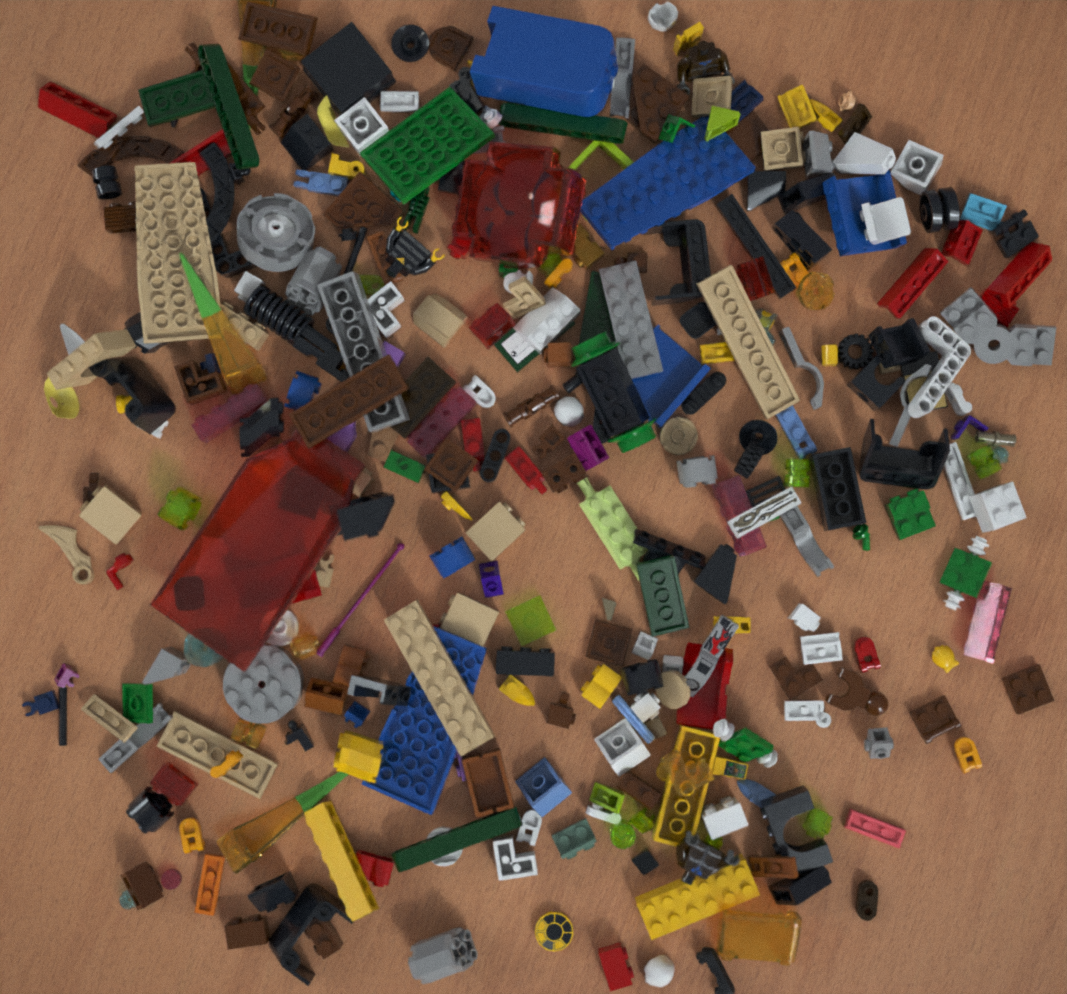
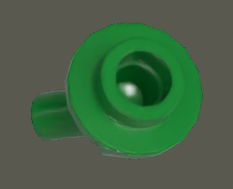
(861, 532)

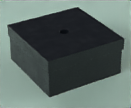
(347, 69)

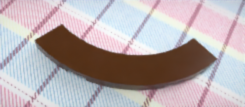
(130, 147)

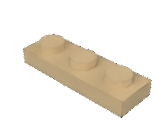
(109, 718)

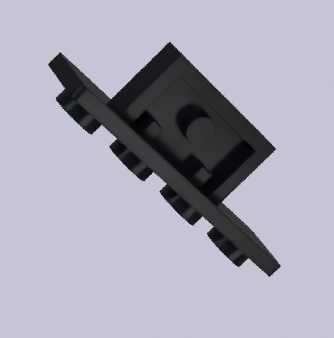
(660, 547)

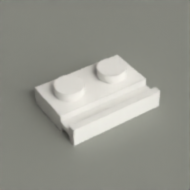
(821, 648)

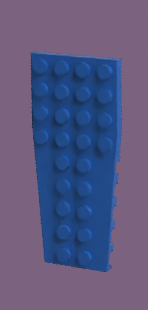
(665, 184)
(415, 743)

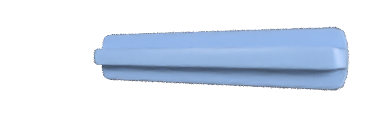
(633, 719)

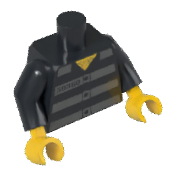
(407, 254)

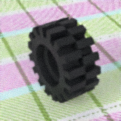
(865, 346)
(749, 459)

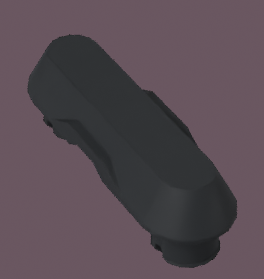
(704, 393)
(709, 956)

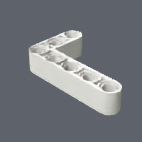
(954, 355)

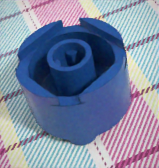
(302, 390)
(452, 557)

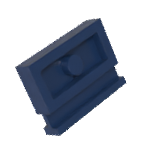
(745, 99)

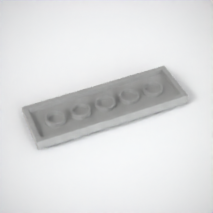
(631, 319)

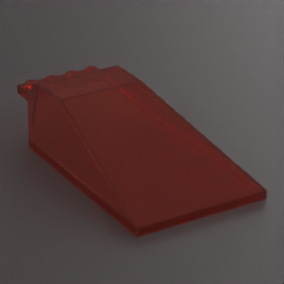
(259, 546)

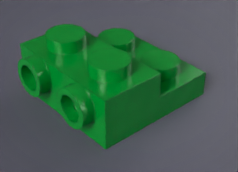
(910, 514)

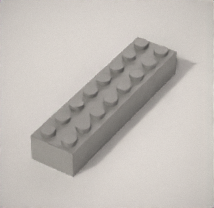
(359, 340)

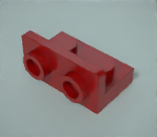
(962, 242)

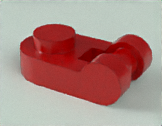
(864, 647)

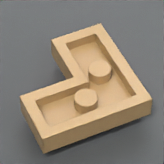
(526, 298)

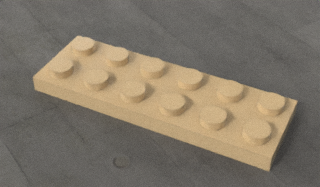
(207, 749)

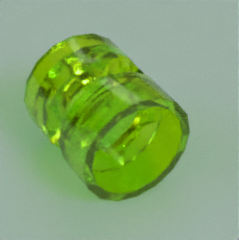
(984, 462)
(797, 473)
(622, 834)

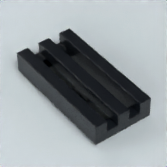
(751, 498)

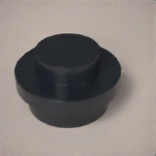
(347, 234)

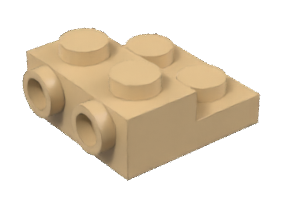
(782, 149)

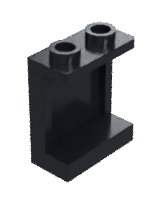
(899, 344)
(392, 692)

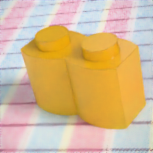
(601, 685)

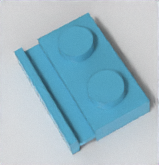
(982, 212)

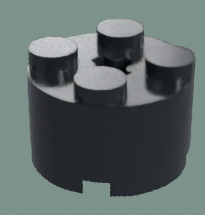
(642, 676)
(150, 810)

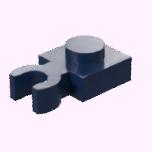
(43, 703)

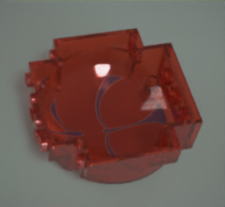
(518, 205)

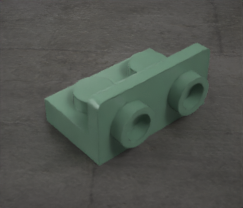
(574, 838)

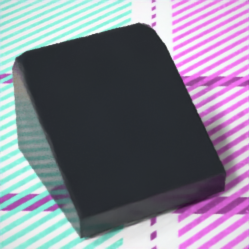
(645, 861)

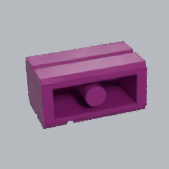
(588, 447)

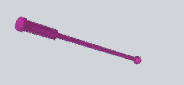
(336, 630)

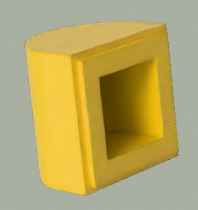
(829, 355)

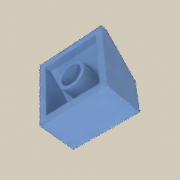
(543, 787)

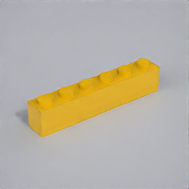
(341, 861)

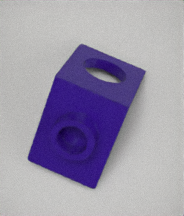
(962, 424)
(491, 580)

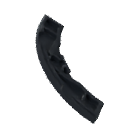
(223, 190)

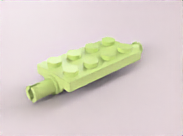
(612, 525)

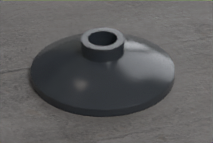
(406, 35)
(748, 434)

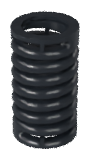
(277, 314)

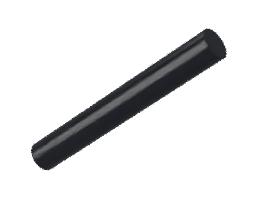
(356, 249)
(62, 716)

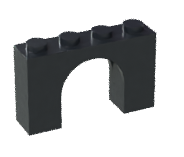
(778, 812)

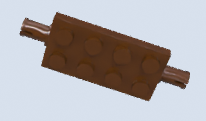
(250, 102)

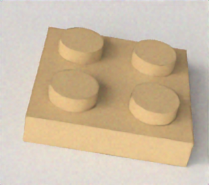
(709, 93)

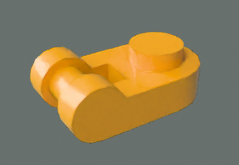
(798, 274)
(555, 277)
(964, 748)
(232, 759)
(190, 828)

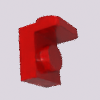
(459, 248)

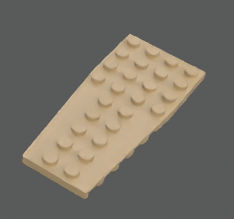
(167, 223)

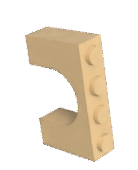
(74, 368)

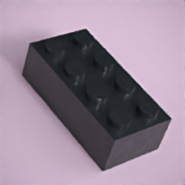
(837, 489)

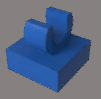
(356, 714)

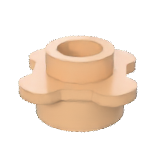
(847, 101)

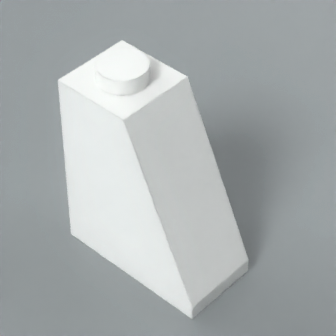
(864, 156)

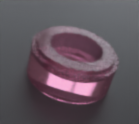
(171, 879)

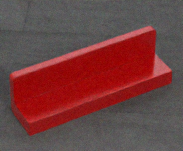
(75, 109)
(193, 154)
(1021, 273)
(913, 281)

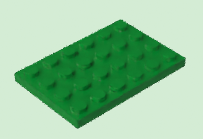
(427, 145)

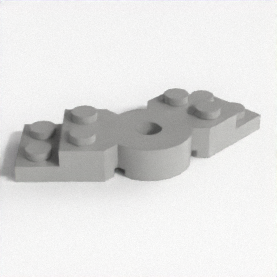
(978, 326)

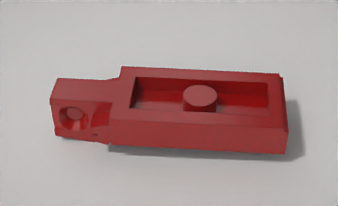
(473, 440)
(526, 470)

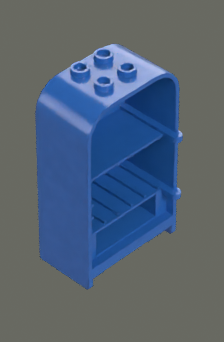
(546, 62)

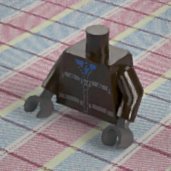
(702, 62)
(701, 858)

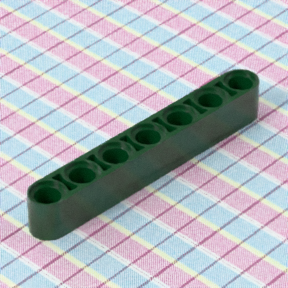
(228, 106)
(563, 124)
(456, 839)

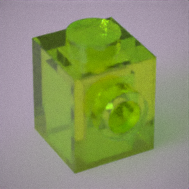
(550, 264)
(817, 823)

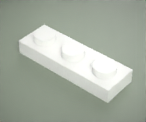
(120, 128)

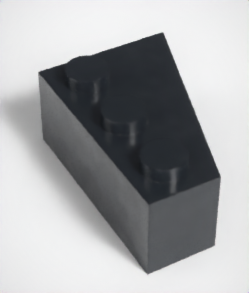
(801, 239)

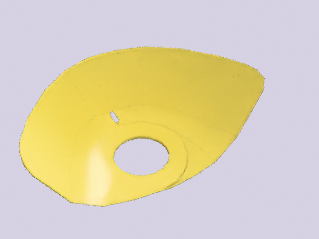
(326, 118)
(67, 396)

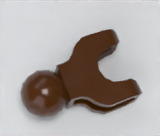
(858, 695)

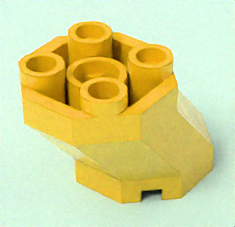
(358, 756)

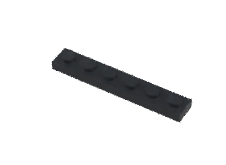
(755, 244)

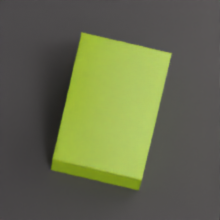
(720, 121)
(607, 797)

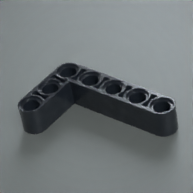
(225, 256)

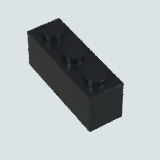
(525, 661)

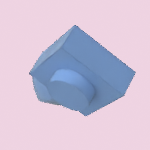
(754, 791)

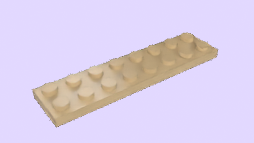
(748, 342)
(439, 678)

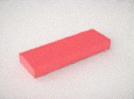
(874, 828)

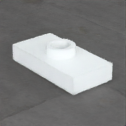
(399, 101)

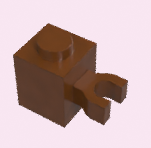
(560, 714)

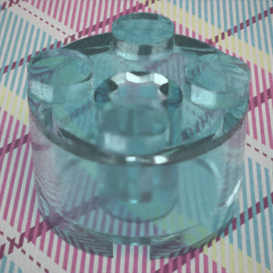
(196, 655)

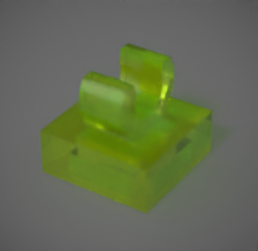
(642, 822)

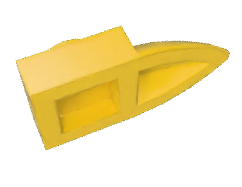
(826, 116)
(449, 503)
(517, 691)

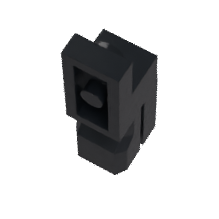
(328, 361)

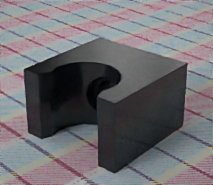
(869, 389)

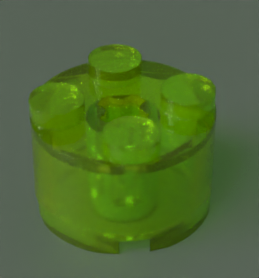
(180, 508)

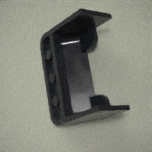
(692, 243)
(900, 465)
(365, 515)
(311, 903)

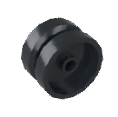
(939, 209)

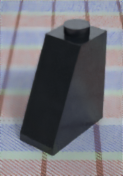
(803, 193)
(718, 573)
(797, 890)

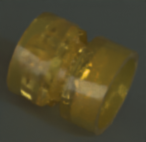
(254, 736)

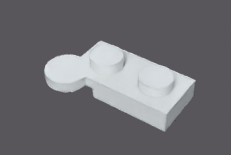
(807, 711)

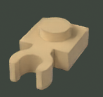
(324, 573)

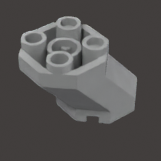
(313, 269)
(442, 955)

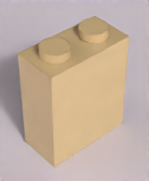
(110, 513)
(496, 530)
(469, 619)

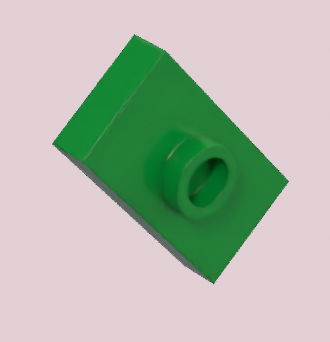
(404, 466)

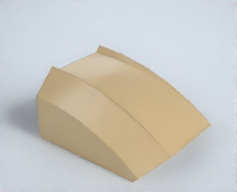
(438, 319)

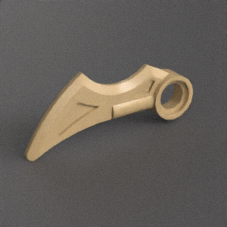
(66, 539)

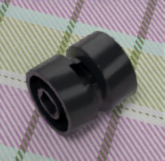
(106, 182)

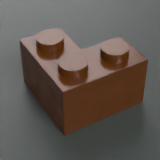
(198, 387)

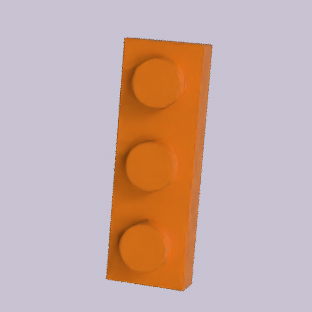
(210, 884)

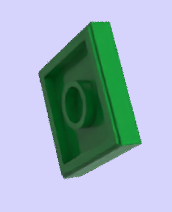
(137, 702)

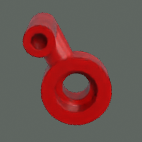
(121, 562)

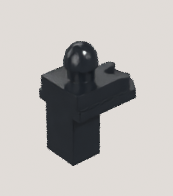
(238, 174)
(299, 733)

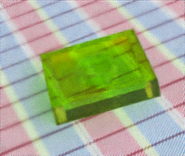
(530, 620)

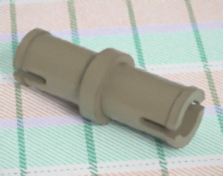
(995, 438)

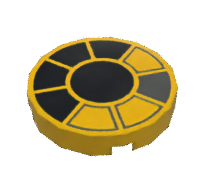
(554, 931)

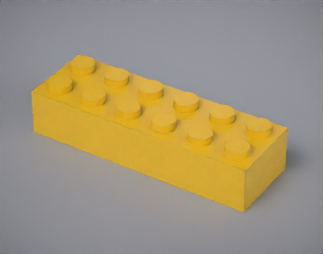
(683, 813)
(683, 904)

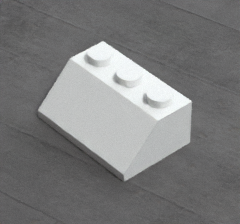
(547, 321)

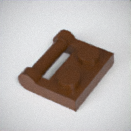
(932, 713)

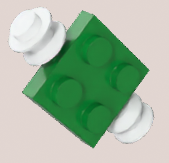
(965, 573)
(744, 744)

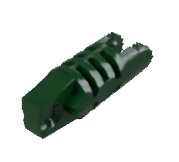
(417, 210)

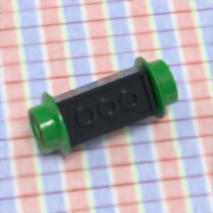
(613, 393)

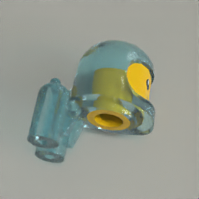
(767, 321)

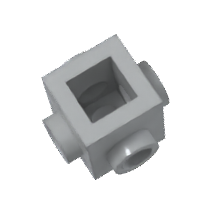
(878, 743)

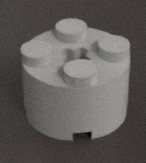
(697, 470)

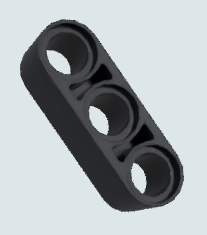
(495, 446)

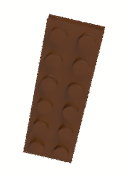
(349, 401)

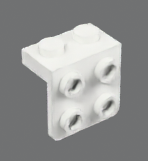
(885, 220)

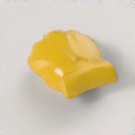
(944, 658)

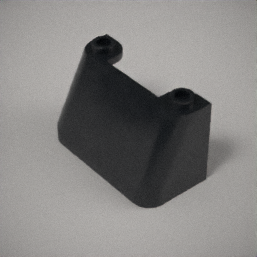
(150, 402)

